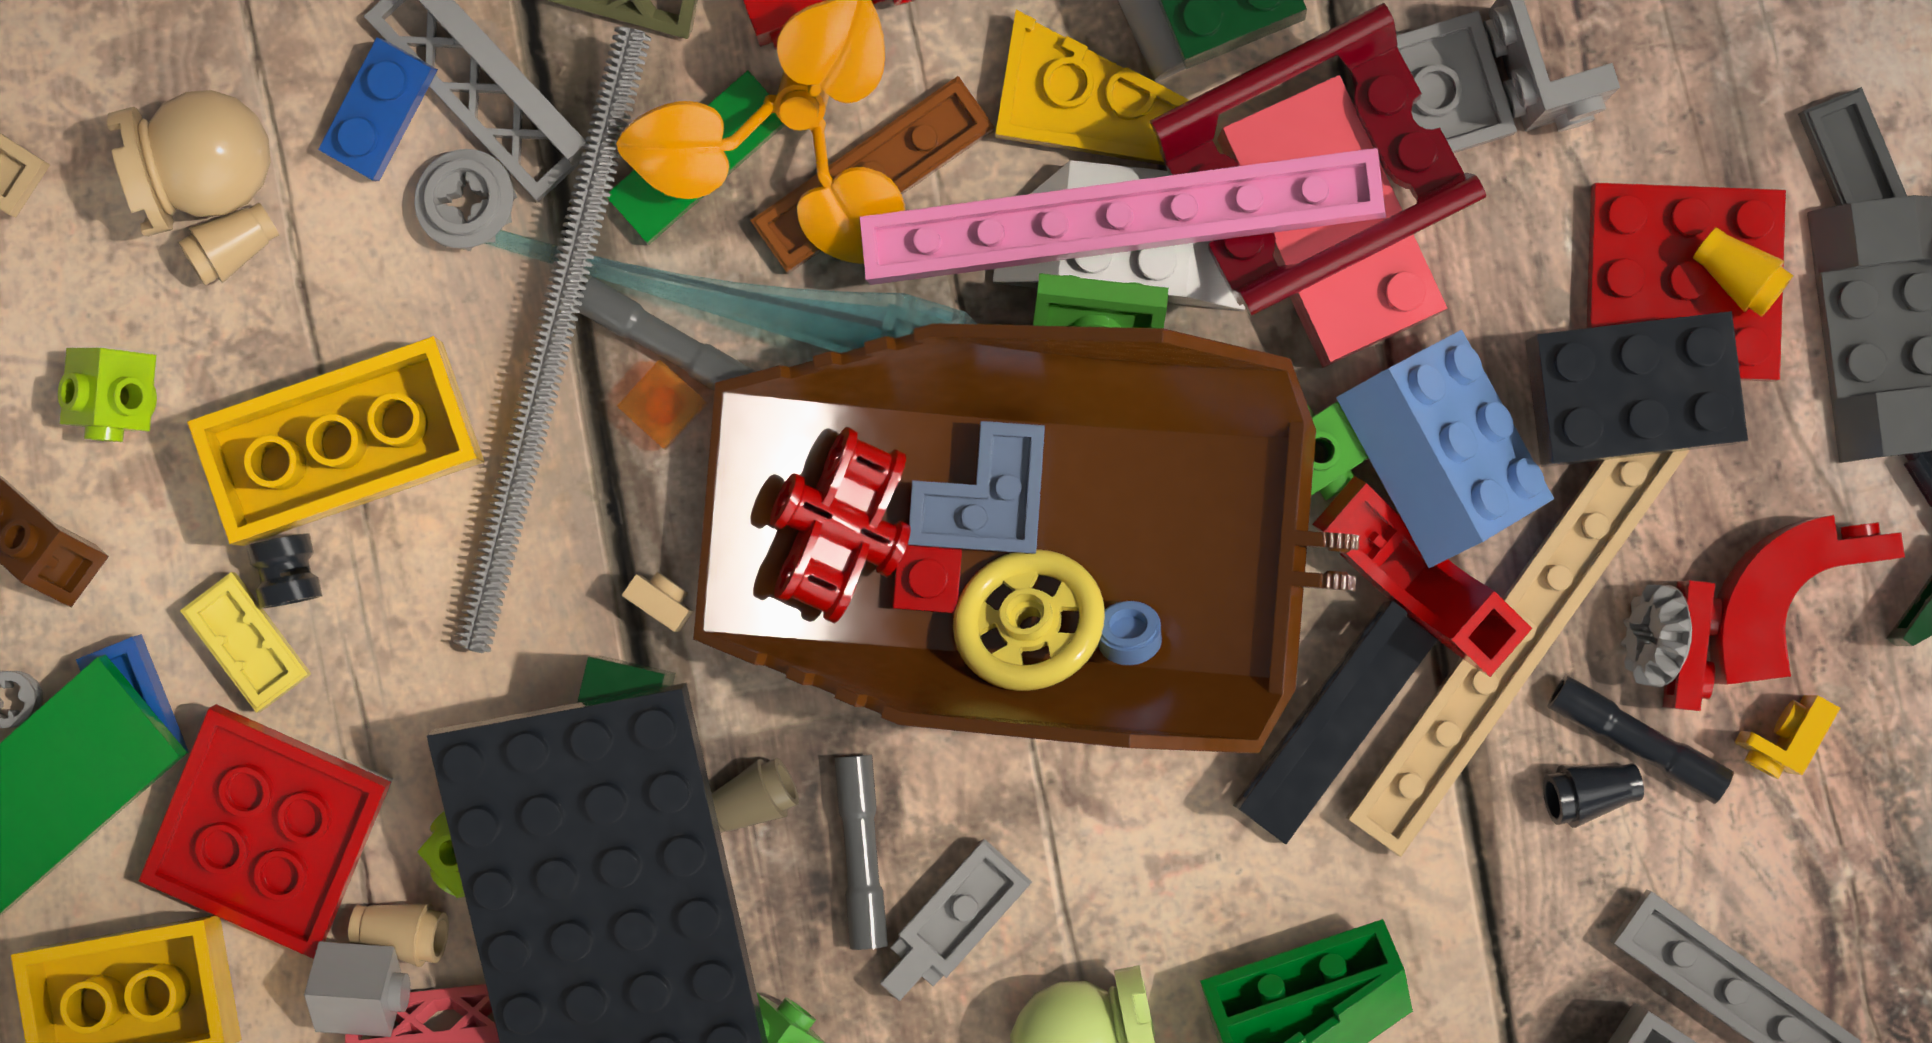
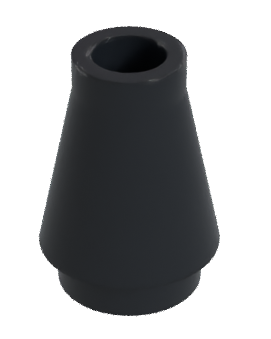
(1589, 791)

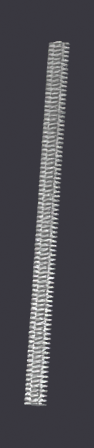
(553, 339)

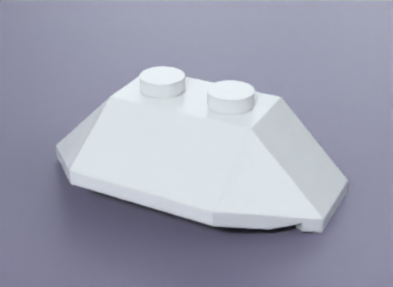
(1182, 268)

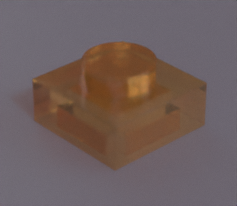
(662, 404)

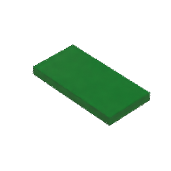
(74, 772)

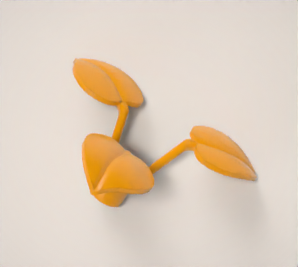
(824, 52)

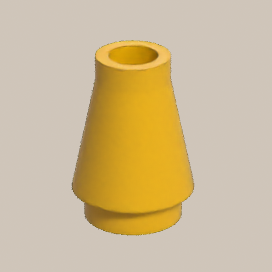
(1744, 272)

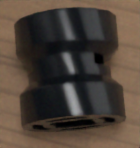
(283, 556)

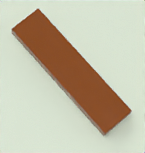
(902, 150)

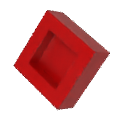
(928, 579)

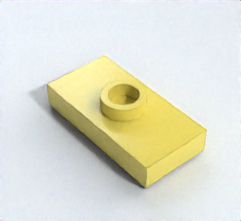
(245, 642)

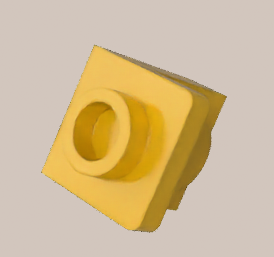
(1800, 733)

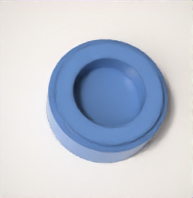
(1130, 633)

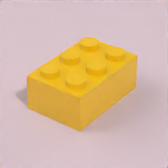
(130, 987)

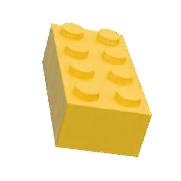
(335, 441)

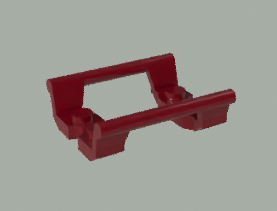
(1383, 102)

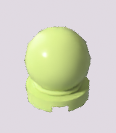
(1088, 1013)

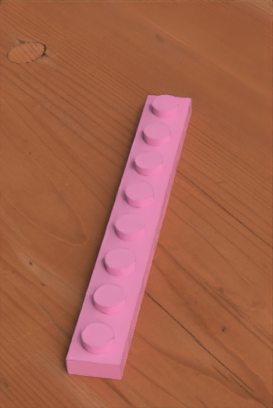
(1123, 216)

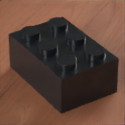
(1636, 389)

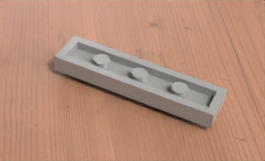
(1720, 977)

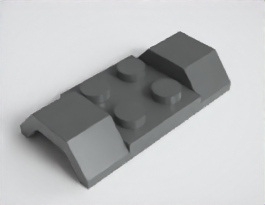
(1877, 322)

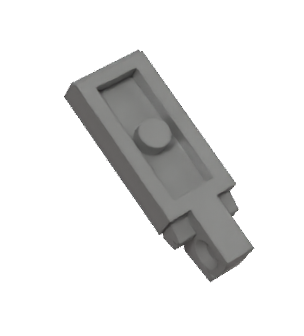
(955, 919)

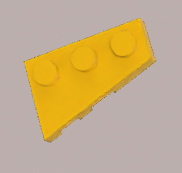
(1076, 99)

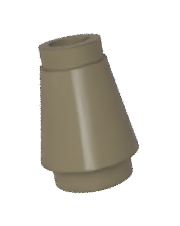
(755, 796)

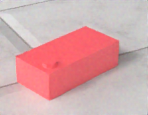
(1372, 296)

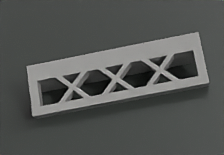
(508, 81)

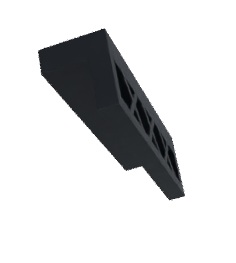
(1335, 721)

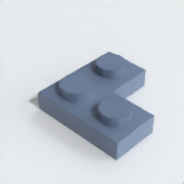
(995, 512)

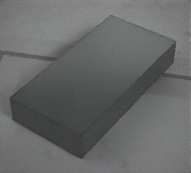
(1851, 149)

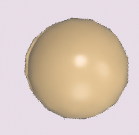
(192, 156)

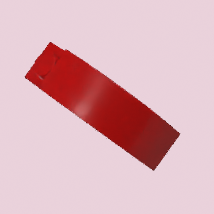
(1765, 581)
(1439, 598)

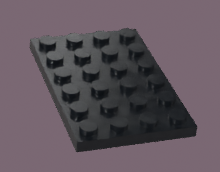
(598, 874)

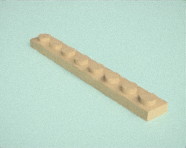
(1546, 598)

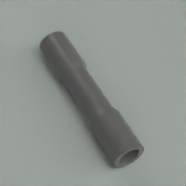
(631, 321)
(864, 893)

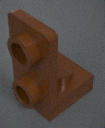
(43, 551)

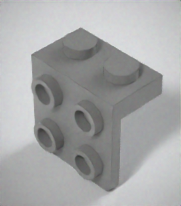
(1529, 92)

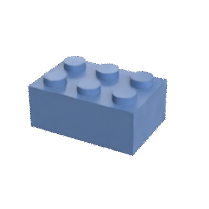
(1445, 448)

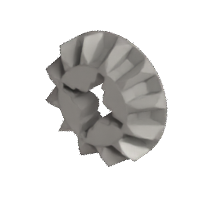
(445, 181)
(1662, 615)

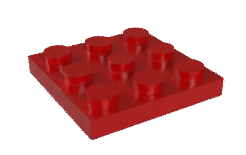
(1646, 267)
(264, 830)

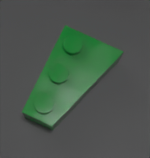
(1317, 993)

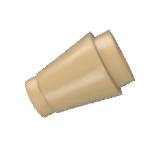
(227, 243)
(412, 929)

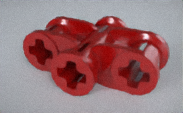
(840, 525)

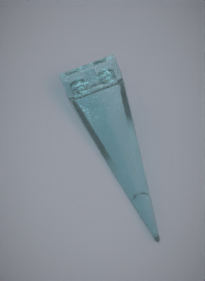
(817, 317)

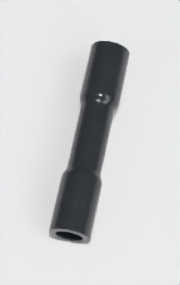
(1673, 758)

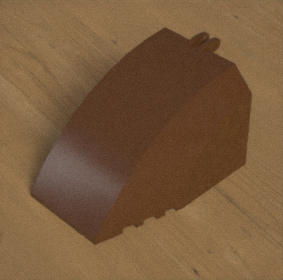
(1163, 474)

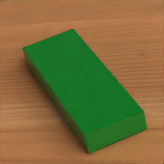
(653, 211)

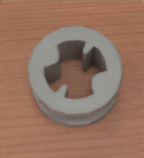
(29, 693)

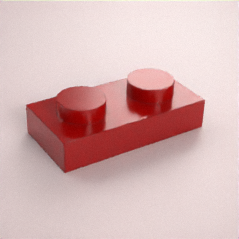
(1697, 674)

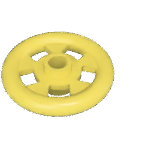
(1019, 573)

